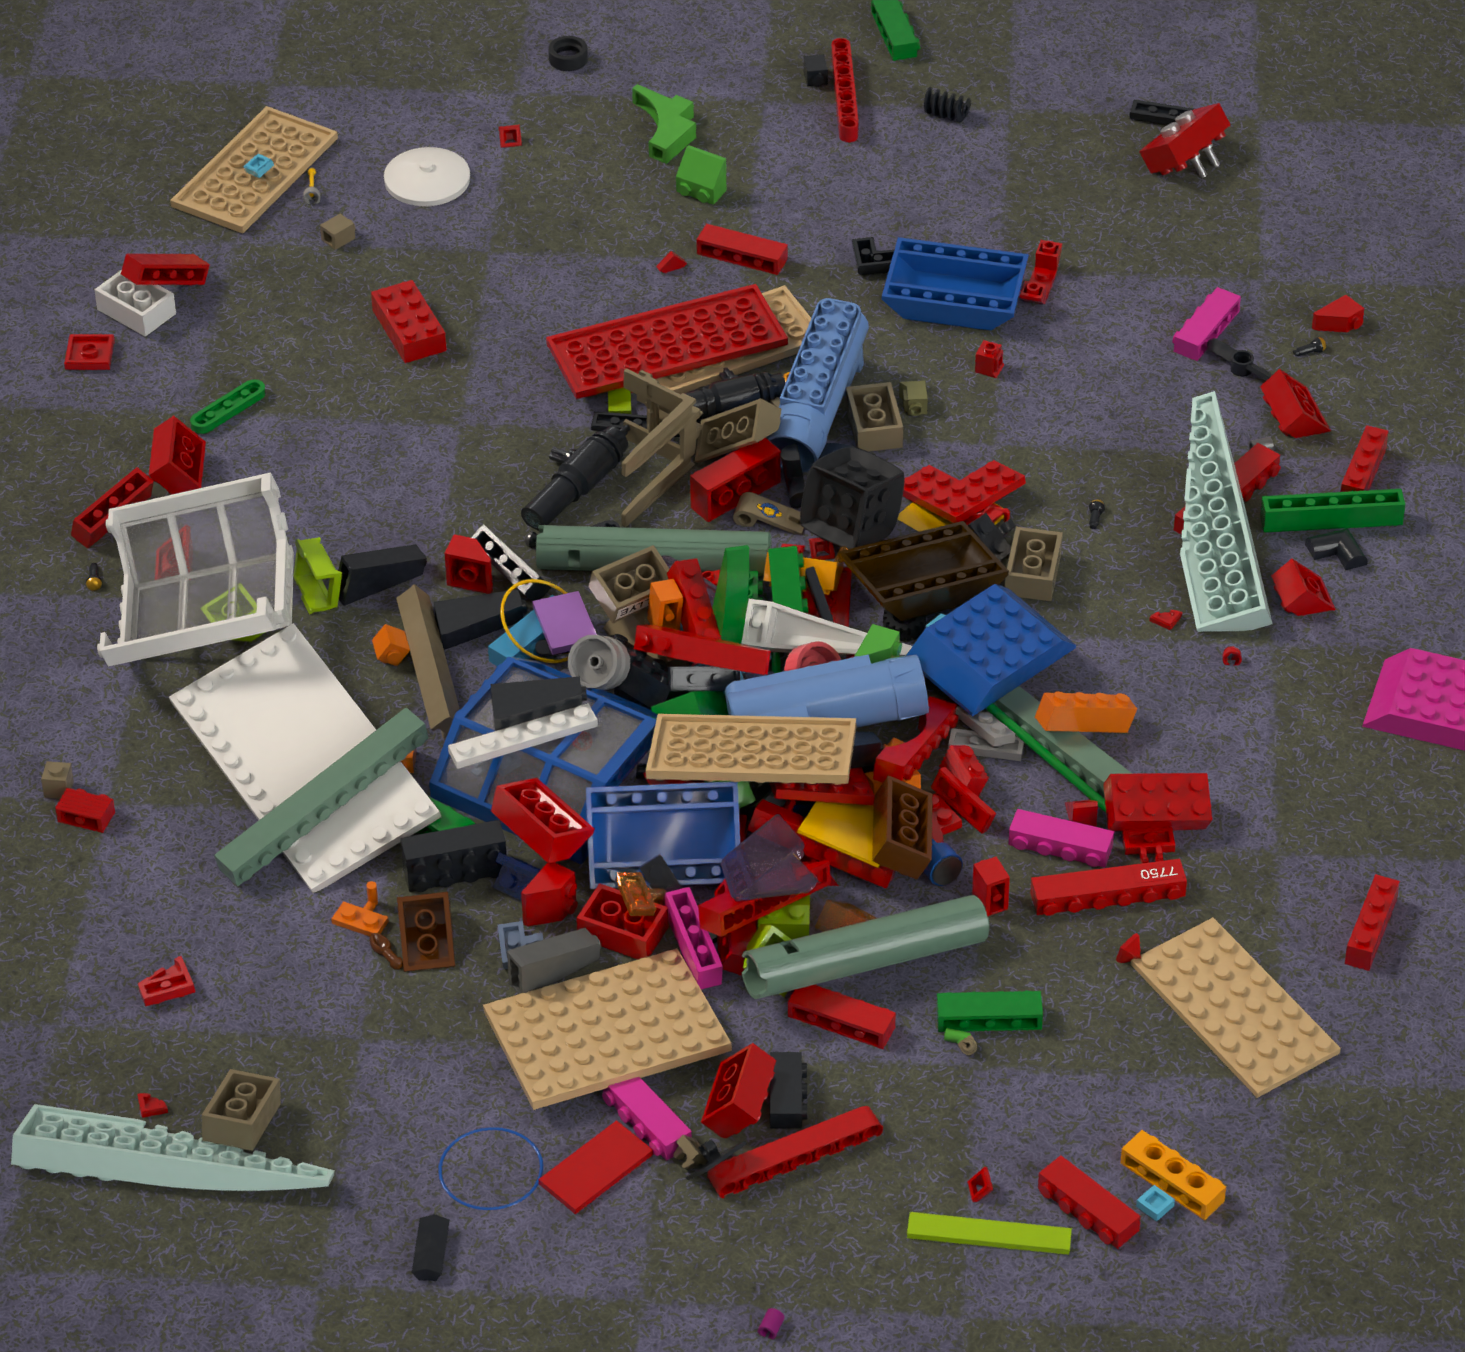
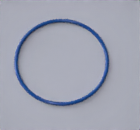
(484, 1129)

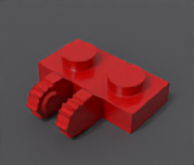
(1148, 841)

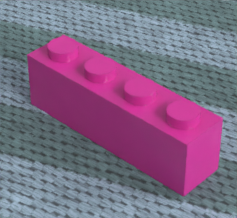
(1206, 323)
(1061, 838)
(693, 942)
(647, 1114)

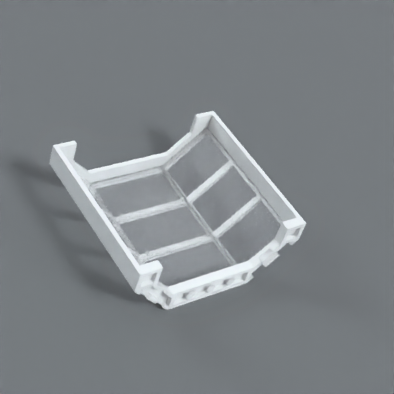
(201, 569)

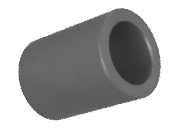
(1267, 442)

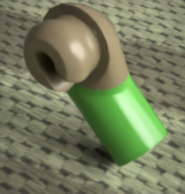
(963, 1039)

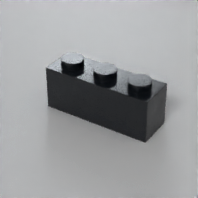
(788, 1091)

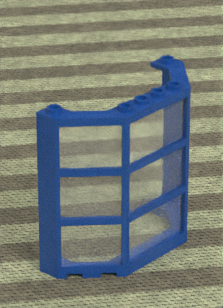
(565, 765)

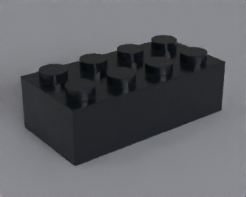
(646, 677)
(452, 855)

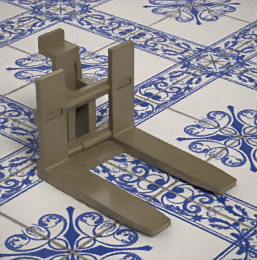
(666, 416)

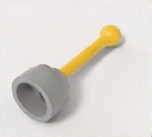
(311, 191)

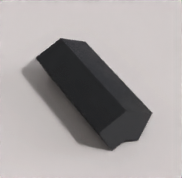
(430, 1247)

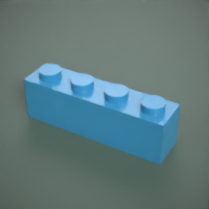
(525, 632)

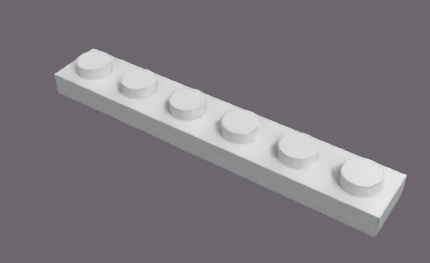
(522, 736)

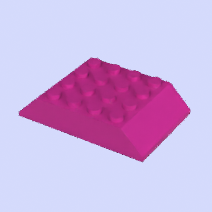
(1420, 698)

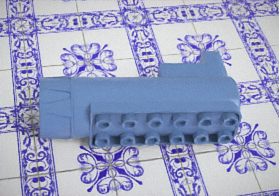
(819, 378)
(836, 689)

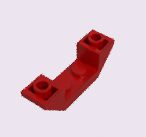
(1044, 273)

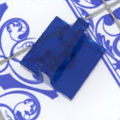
(514, 875)

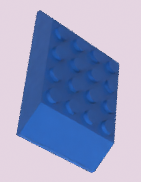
(954, 283)
(988, 648)
(682, 822)

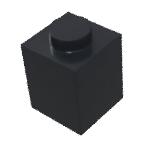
(815, 70)

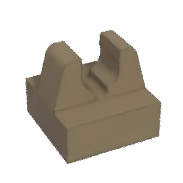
(689, 1147)

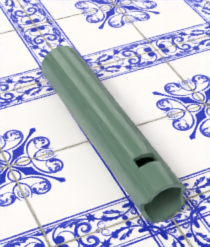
(596, 547)
(865, 946)

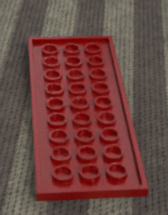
(667, 340)

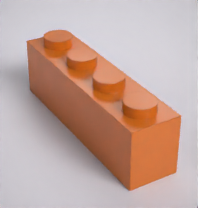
(1086, 712)

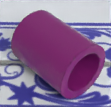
(771, 1322)

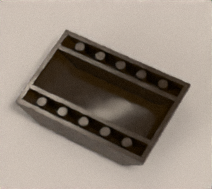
(926, 570)

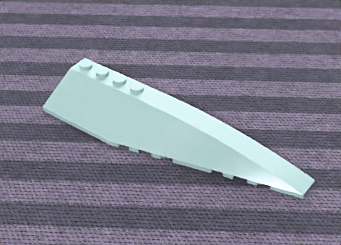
(1216, 535)
(128, 1152)

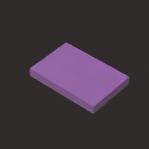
(563, 620)

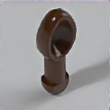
(382, 946)

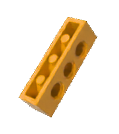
(1173, 1174)

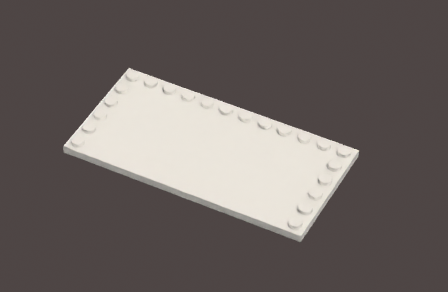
(279, 723)

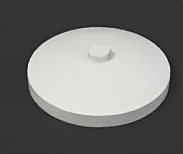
(427, 176)

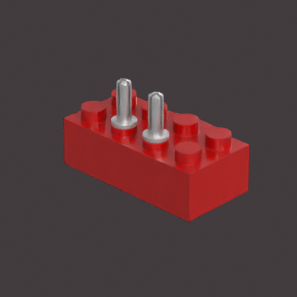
(1184, 139)

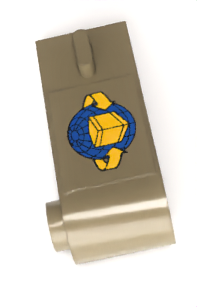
(754, 507)

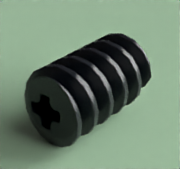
(946, 106)

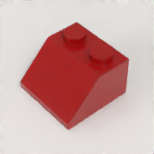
(468, 565)
(1301, 590)
(549, 896)

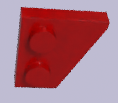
(166, 984)

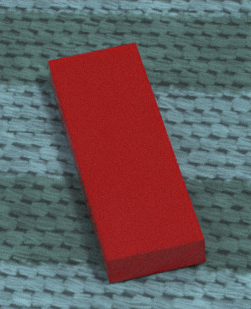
(963, 800)

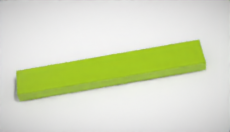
(989, 1233)

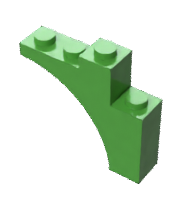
(672, 119)

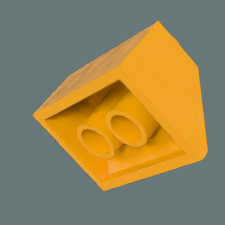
(827, 572)

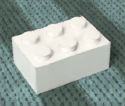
(135, 305)

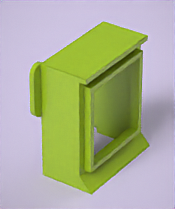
(310, 568)

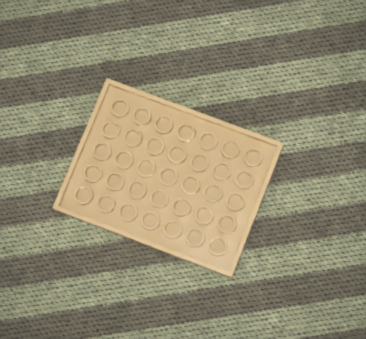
(606, 1028)

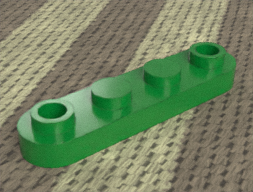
(227, 406)

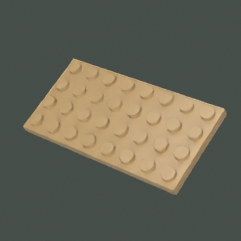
(236, 198)
(794, 323)
(751, 748)
(1235, 1007)

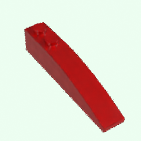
(701, 649)
(725, 914)

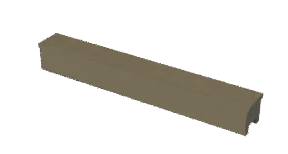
(428, 658)

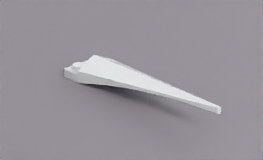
(783, 629)

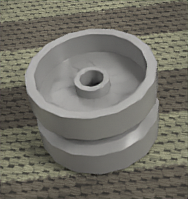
(599, 662)

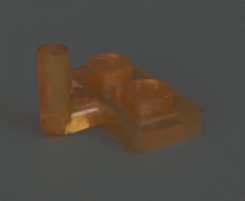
(637, 895)

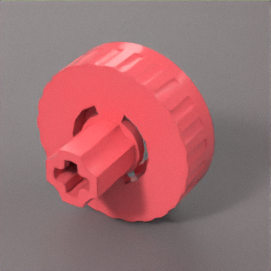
(813, 652)

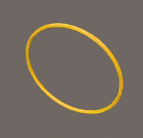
(507, 630)

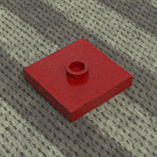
(89, 352)

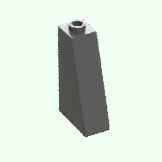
(551, 959)

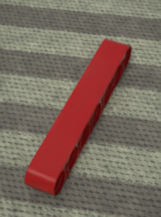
(844, 90)
(794, 1150)

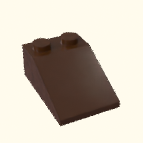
(426, 931)

